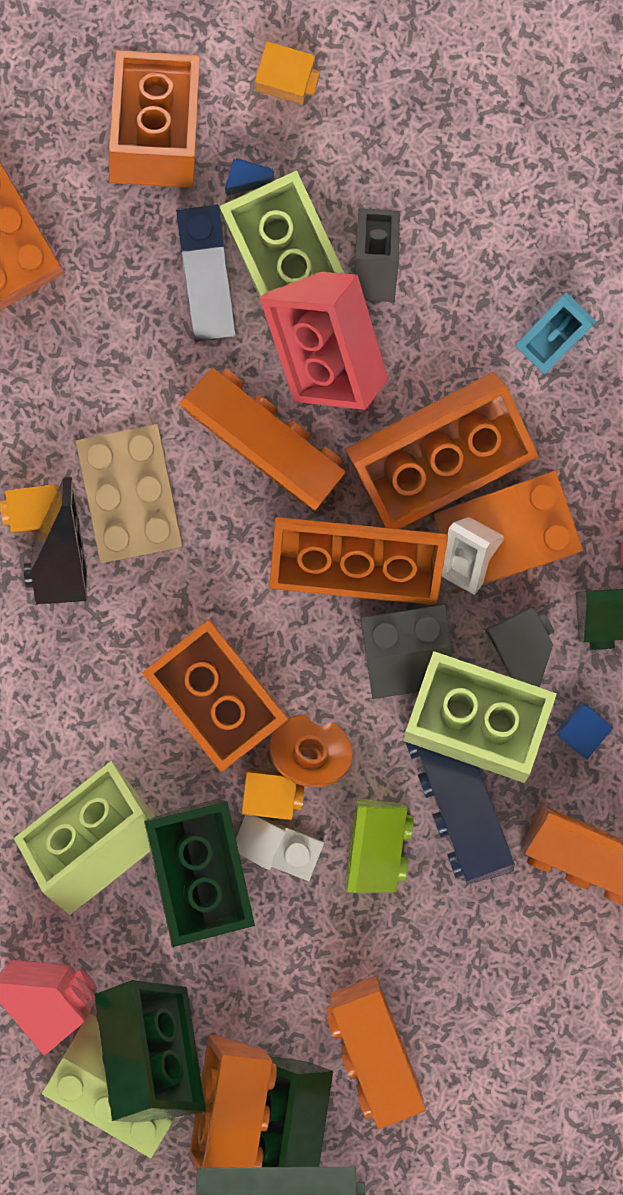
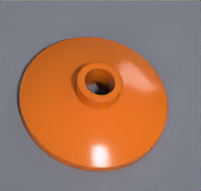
(323, 743)

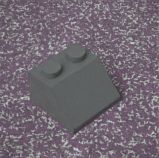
(401, 647)

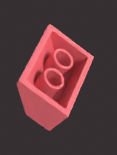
(326, 340)
(46, 999)

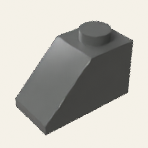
(377, 253)
(523, 644)

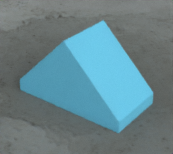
(555, 333)

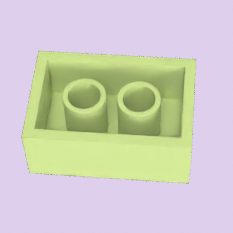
(279, 234)
(479, 717)

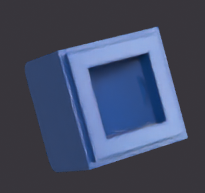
(247, 176)
(583, 730)

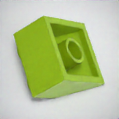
(377, 846)

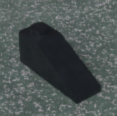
(58, 553)

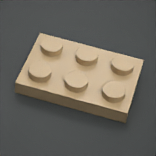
(129, 493)

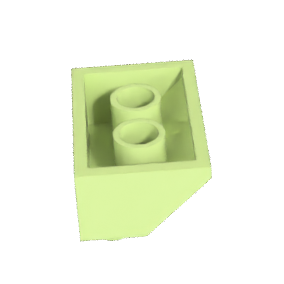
(87, 839)
(82, 1088)

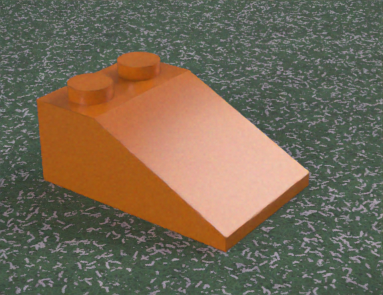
(154, 119)
(530, 518)

